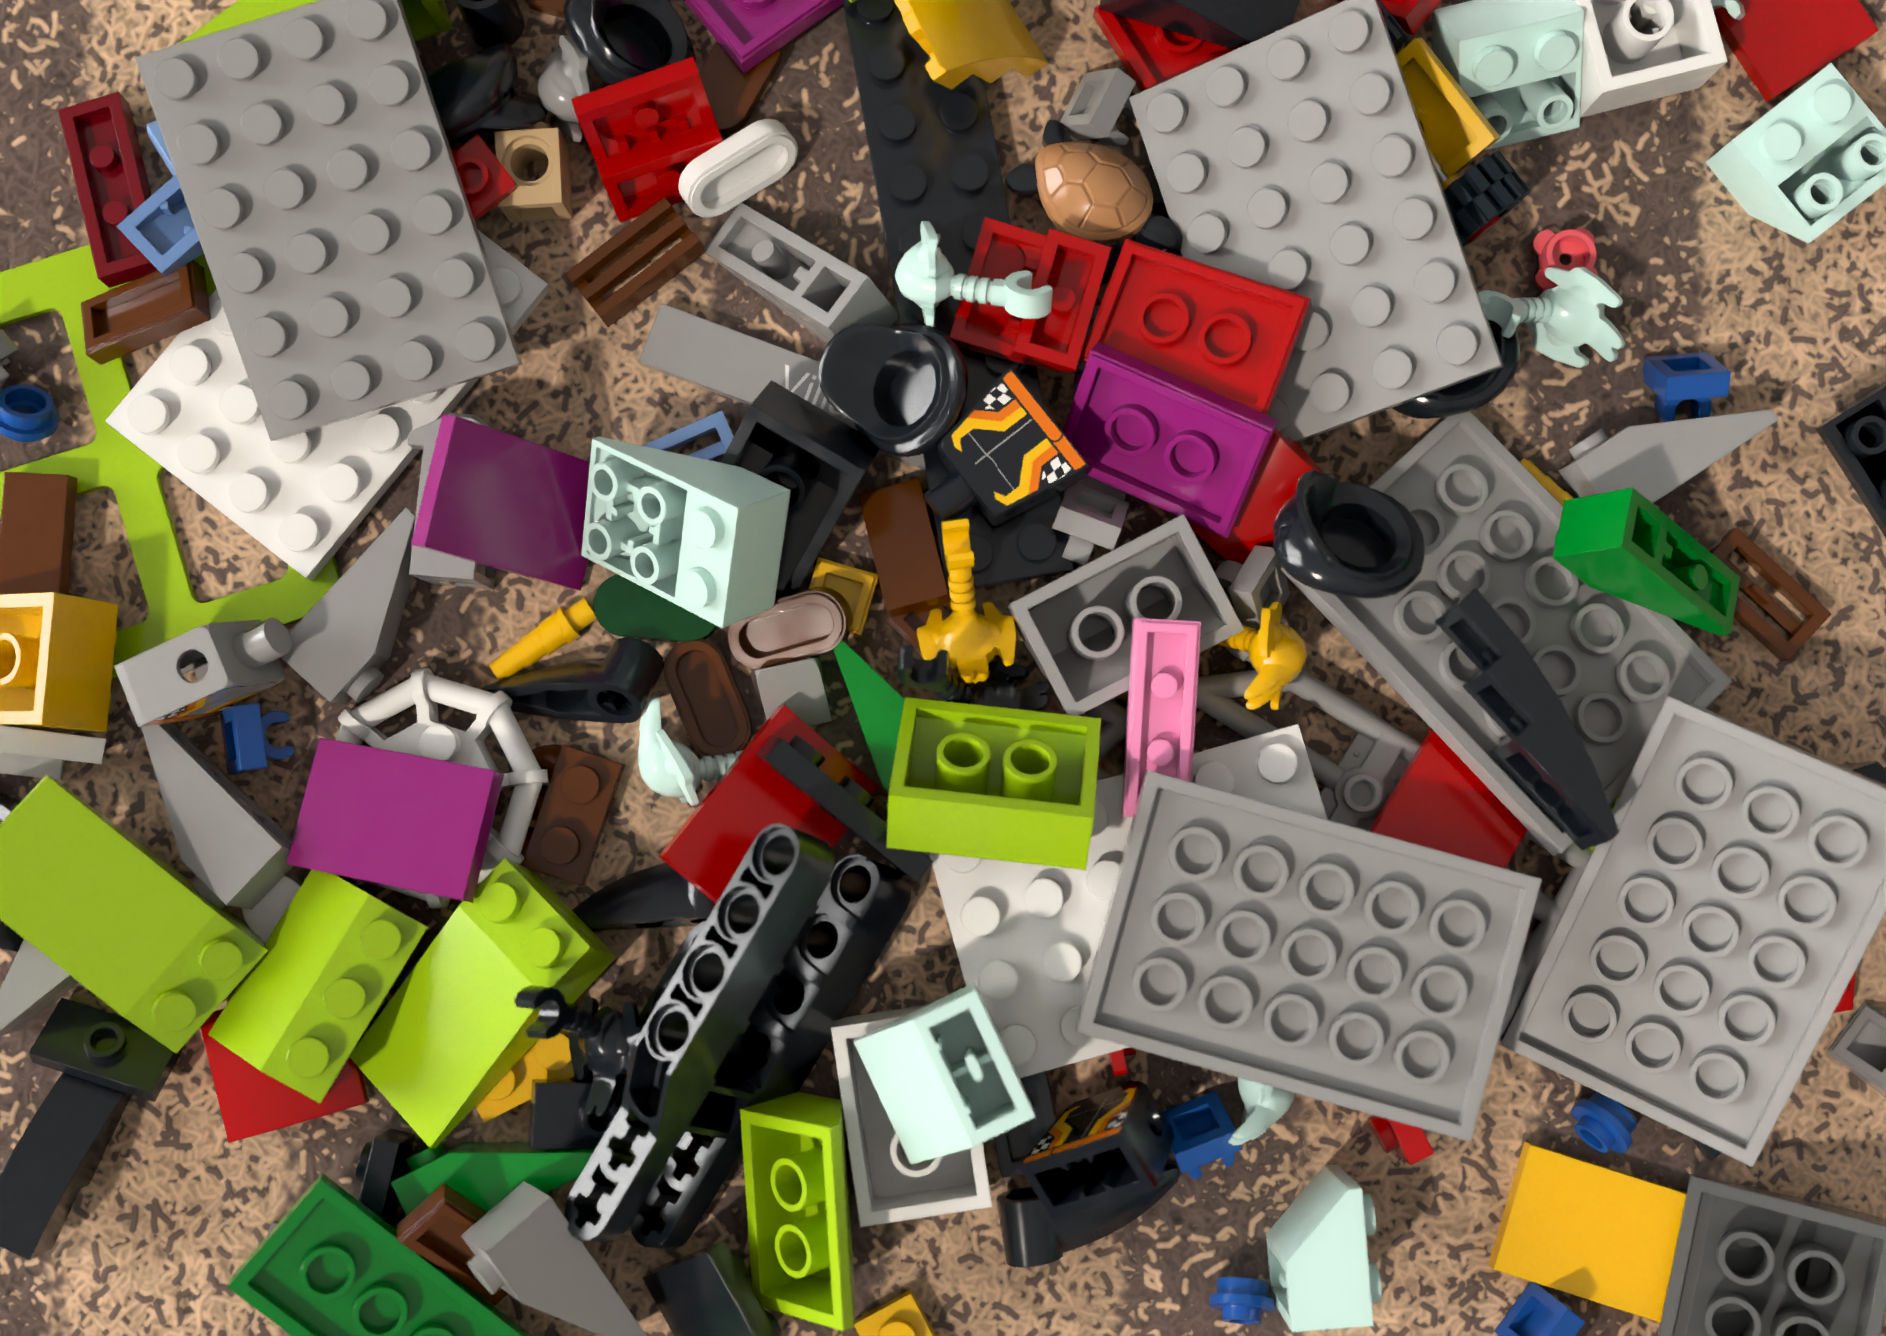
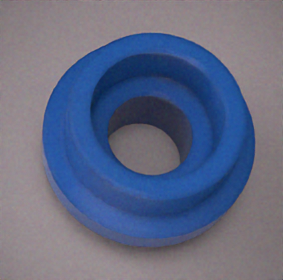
(27, 413)
(1604, 1123)
(1242, 1300)

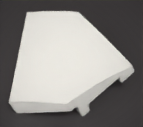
(43, 752)

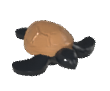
(1096, 195)

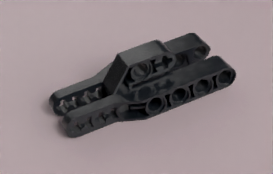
(731, 991)

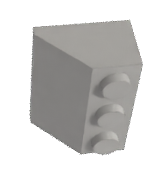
(1084, 621)

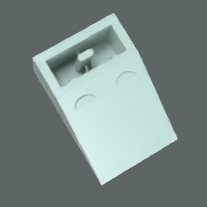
(686, 528)

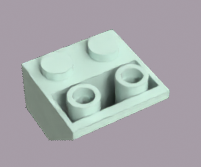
(1515, 62)
(1806, 158)
(945, 1076)
(1322, 1257)

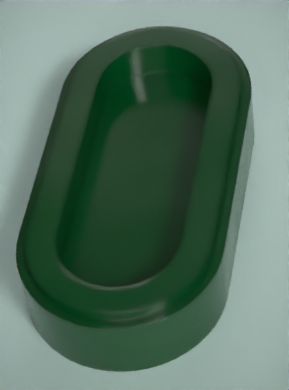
(641, 614)

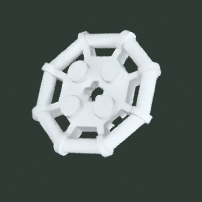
(445, 743)

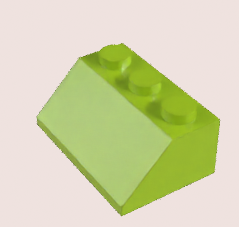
(994, 783)
(317, 983)
(799, 1208)

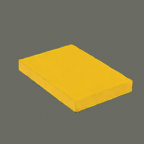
(1589, 1231)

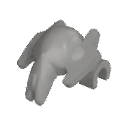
(562, 80)

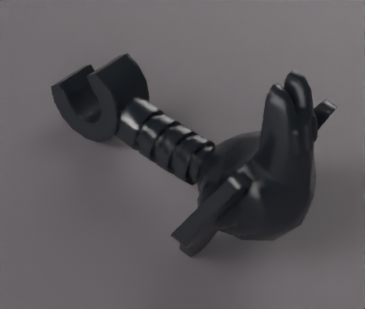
(994, 692)
(597, 1039)

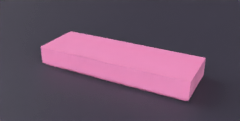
(1160, 703)

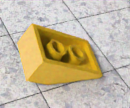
(56, 661)

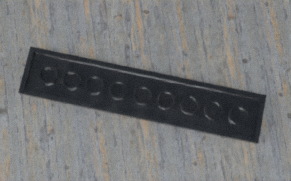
(941, 165)

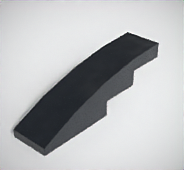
(1541, 740)

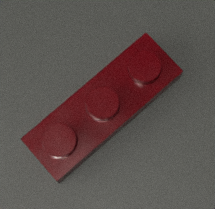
(108, 182)

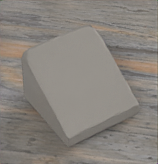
(798, 687)
(1863, 1047)

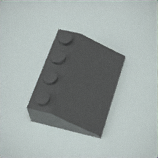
(1773, 1266)

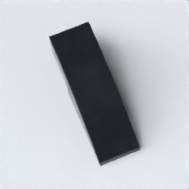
(55, 1161)

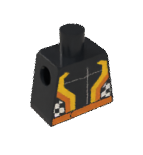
(1004, 456)
(1120, 1146)

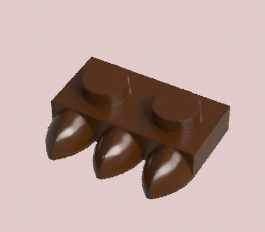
(570, 811)

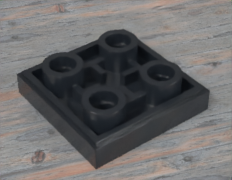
(709, 1295)

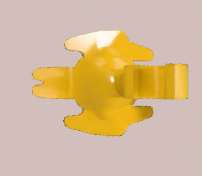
(965, 634)
(1275, 654)

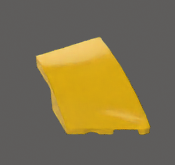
(971, 39)

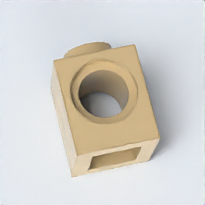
(551, 194)

